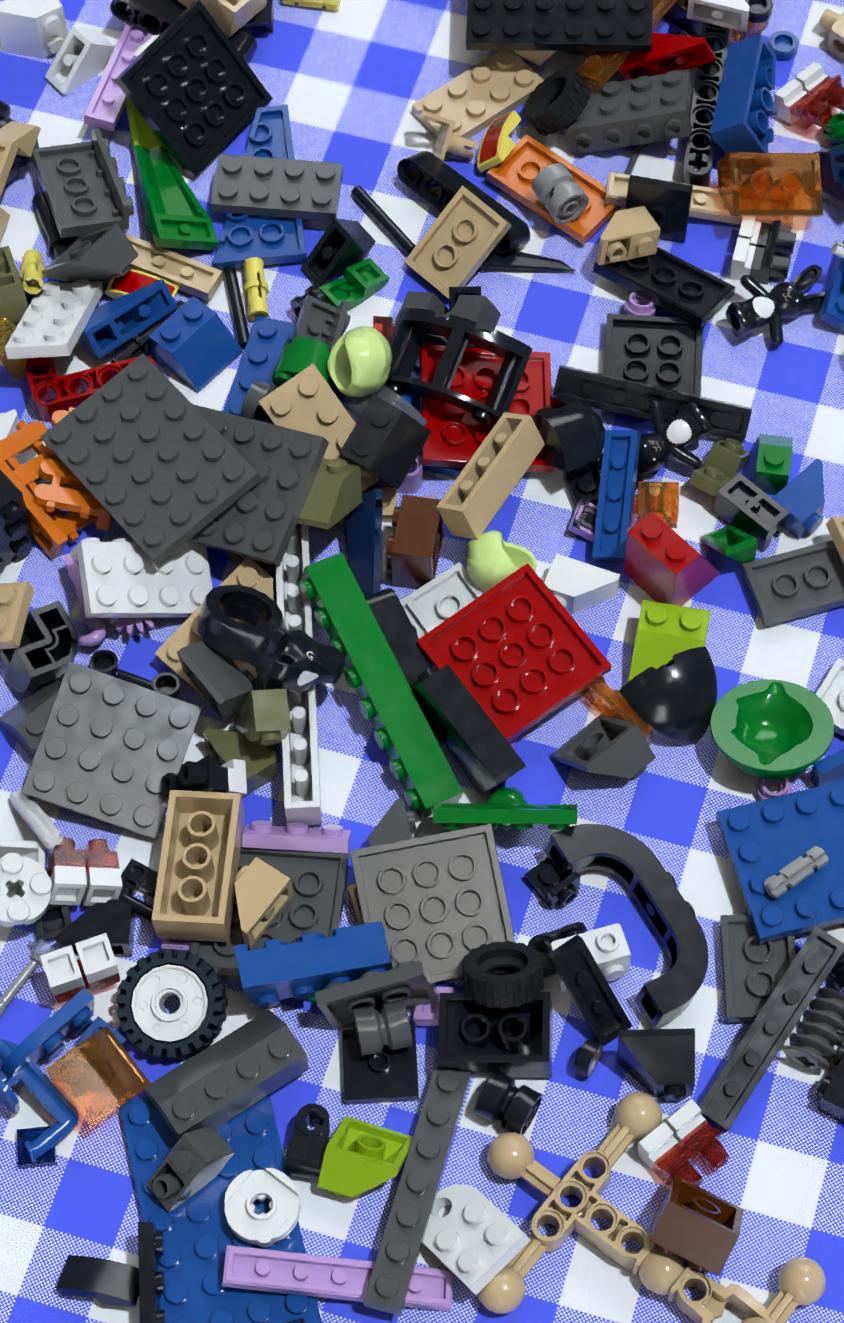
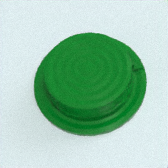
(772, 728)

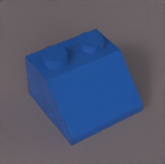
(194, 344)

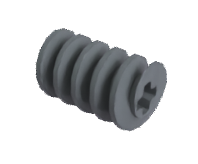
(818, 1031)

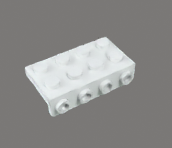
(125, 583)

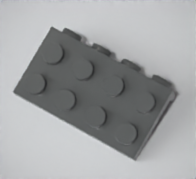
(633, 113)
(83, 186)

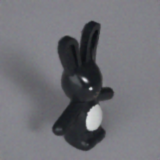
(783, 302)
(669, 439)

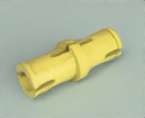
(31, 271)
(255, 288)

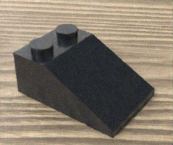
(495, 1038)

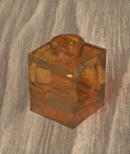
(660, 498)

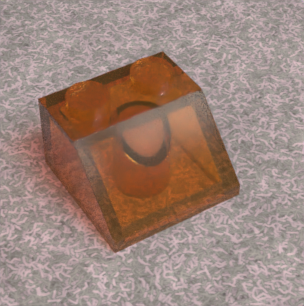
(98, 1077)

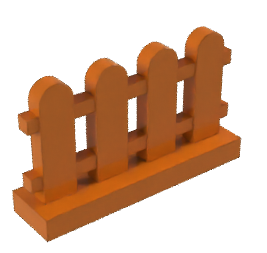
(65, 498)
(49, 528)

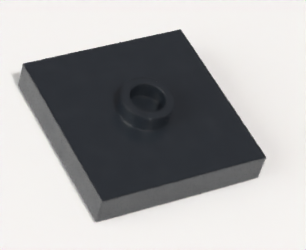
(666, 203)
(379, 1076)

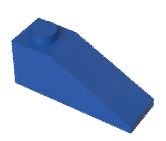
(126, 317)

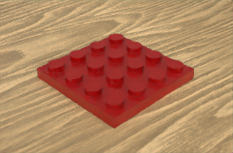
(453, 430)
(516, 652)

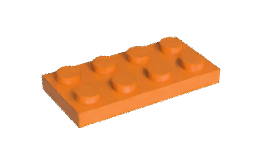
(516, 178)

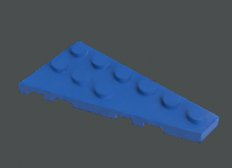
(266, 237)

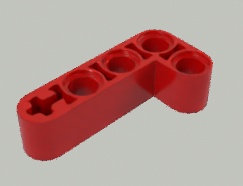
(65, 388)

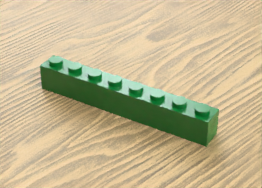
(380, 685)

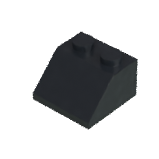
(385, 442)

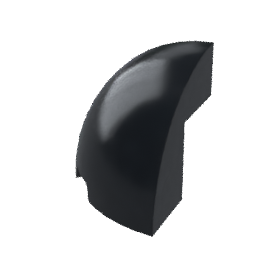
(676, 696)

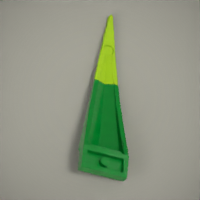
(167, 200)

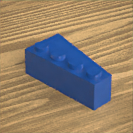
(745, 98)
(311, 963)

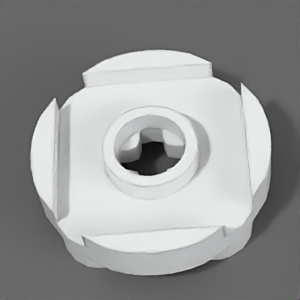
(35, 886)
(259, 1185)

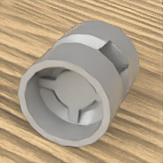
(560, 193)

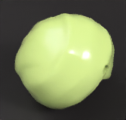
(360, 362)
(493, 559)

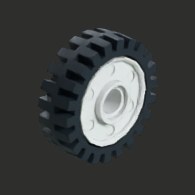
(144, 997)

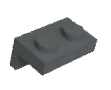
(322, 321)

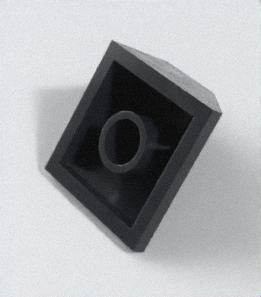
(660, 1060)

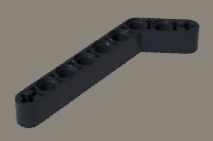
(699, 144)

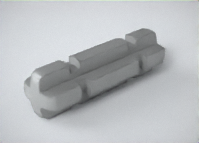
(796, 872)

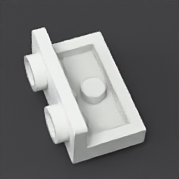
(607, 948)

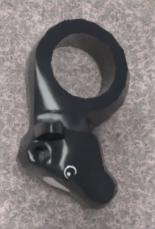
(279, 656)

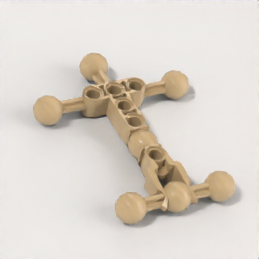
(636, 1115)

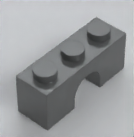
(467, 306)

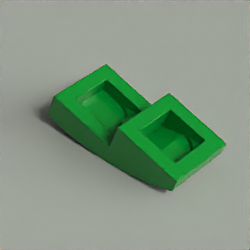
(356, 285)

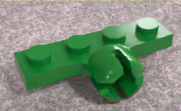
(506, 811)

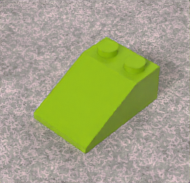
(665, 632)

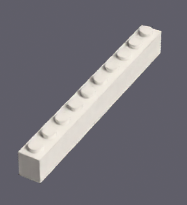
(301, 744)

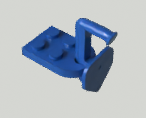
(21, 1062)

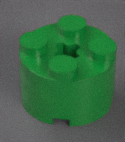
(300, 355)

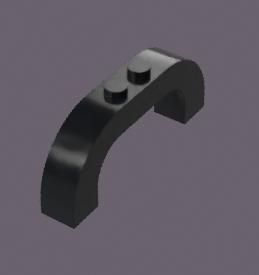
(657, 895)

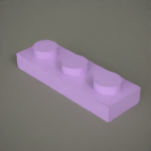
(296, 837)

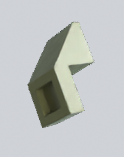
(722, 464)

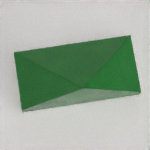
(732, 543)

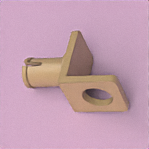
(446, 139)

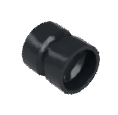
(508, 1103)

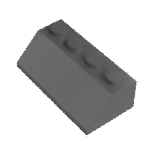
(228, 1076)

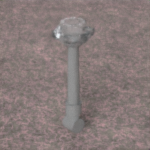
(35, 951)

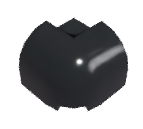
(570, 432)
(44, 649)

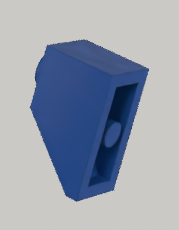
(804, 500)

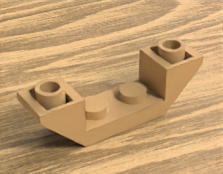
(14, 139)

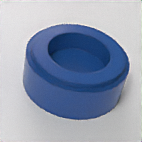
(784, 45)

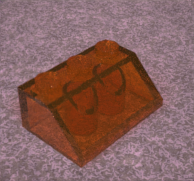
(771, 184)

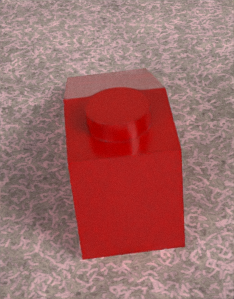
(668, 54)

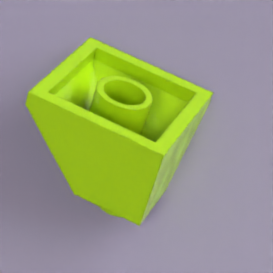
(361, 1157)

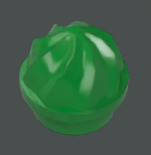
(835, 129)

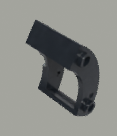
(408, 340)

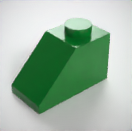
(773, 463)

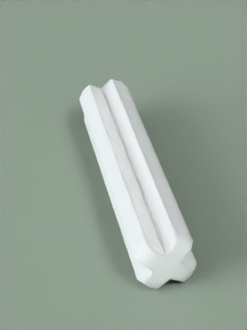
(36, 819)

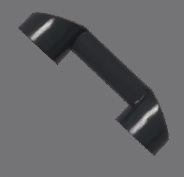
(107, 662)

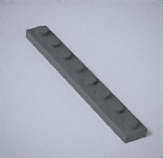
(417, 1190)

